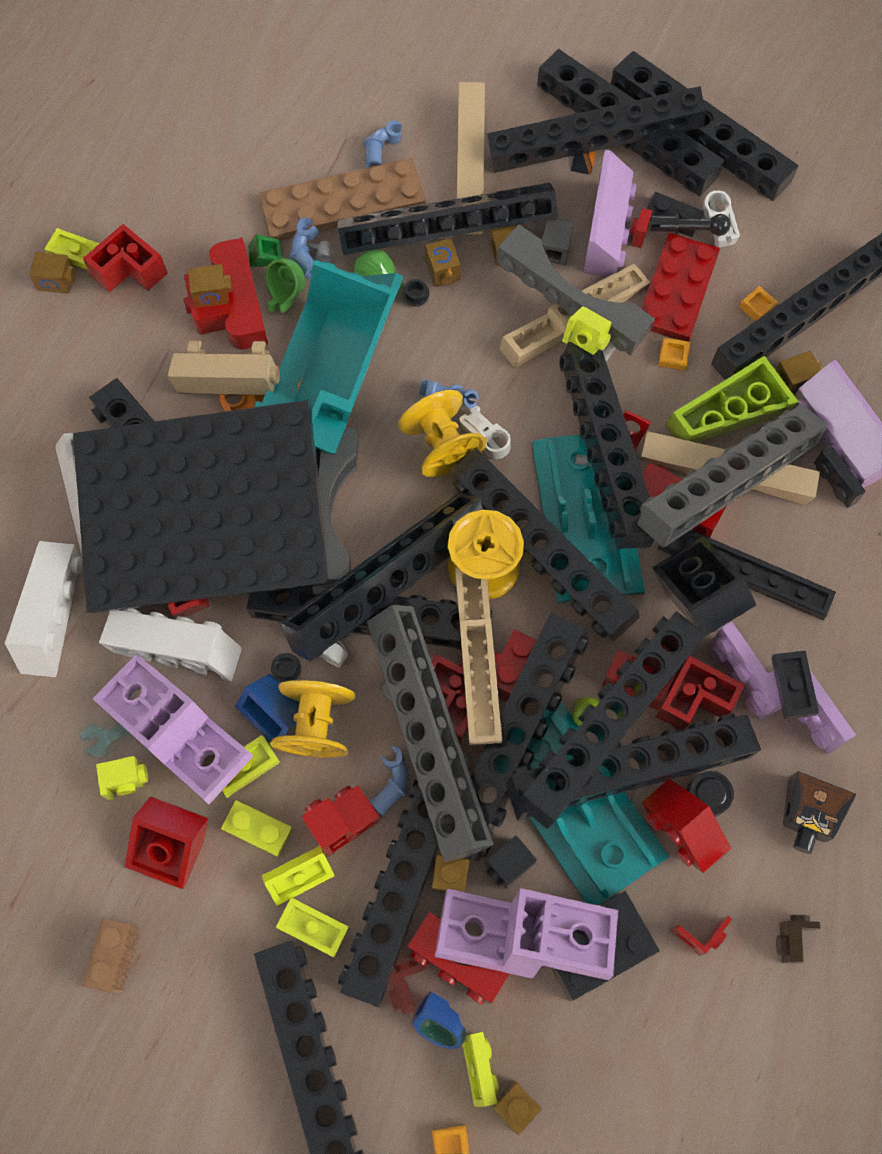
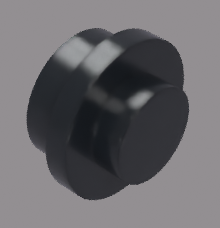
(415, 292)
(286, 667)

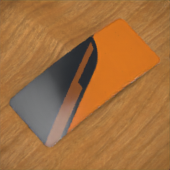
(583, 163)

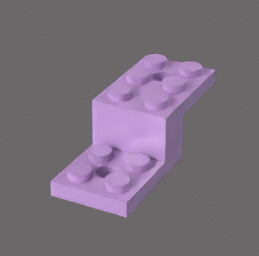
(761, 692)
(173, 728)
(528, 934)

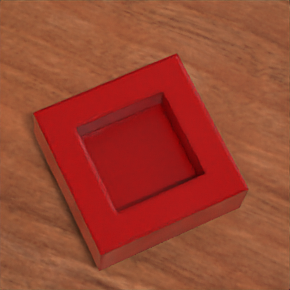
(639, 227)

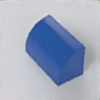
(268, 708)

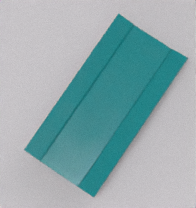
(575, 509)
(598, 842)

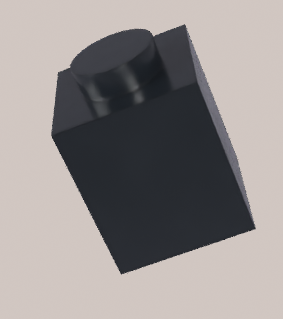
(510, 862)

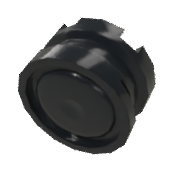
(713, 790)

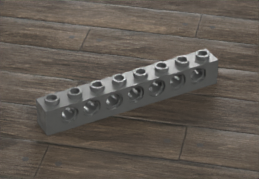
(730, 475)
(429, 734)

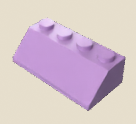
(609, 217)
(851, 422)

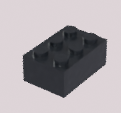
(704, 586)
(631, 947)

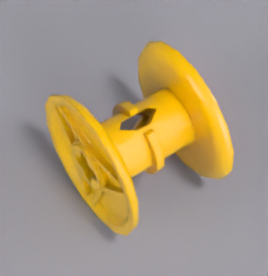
(433, 417)
(486, 548)
(313, 718)

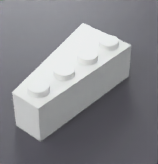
(44, 609)
(172, 641)

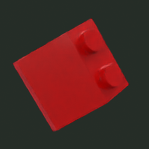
(165, 842)

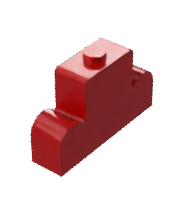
(242, 314)

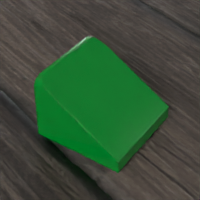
(264, 250)

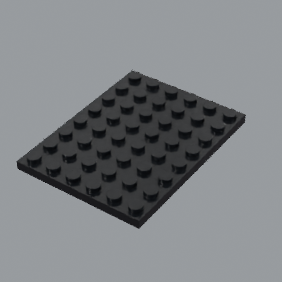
(200, 507)

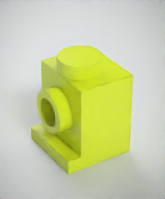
(587, 330)
(121, 777)

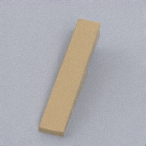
(471, 140)
(549, 329)
(789, 483)
(478, 660)

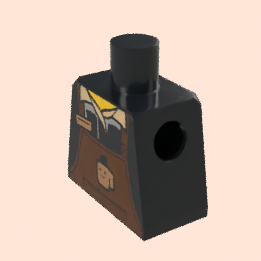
(814, 810)

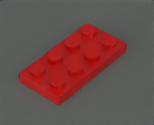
(679, 286)

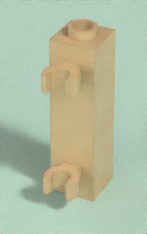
(223, 372)

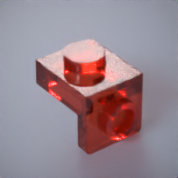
(400, 995)

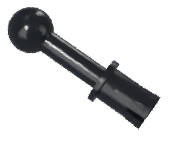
(718, 224)

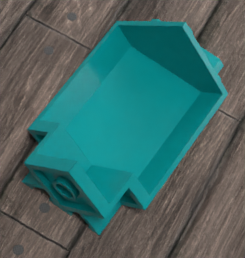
(334, 347)

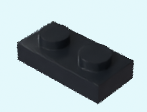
(665, 205)
(839, 476)
(795, 684)

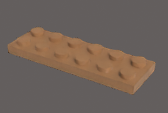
(342, 196)

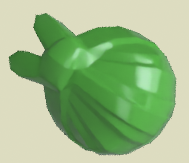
(374, 263)
(284, 282)

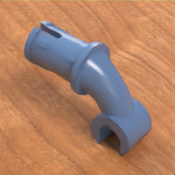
(375, 142)
(299, 249)
(430, 387)
(397, 785)

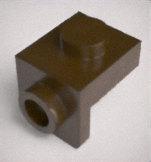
(789, 942)

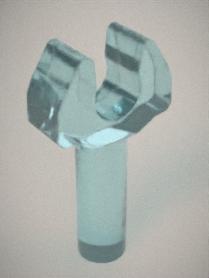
(104, 736)

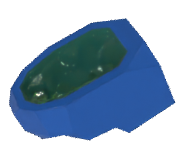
(439, 1022)

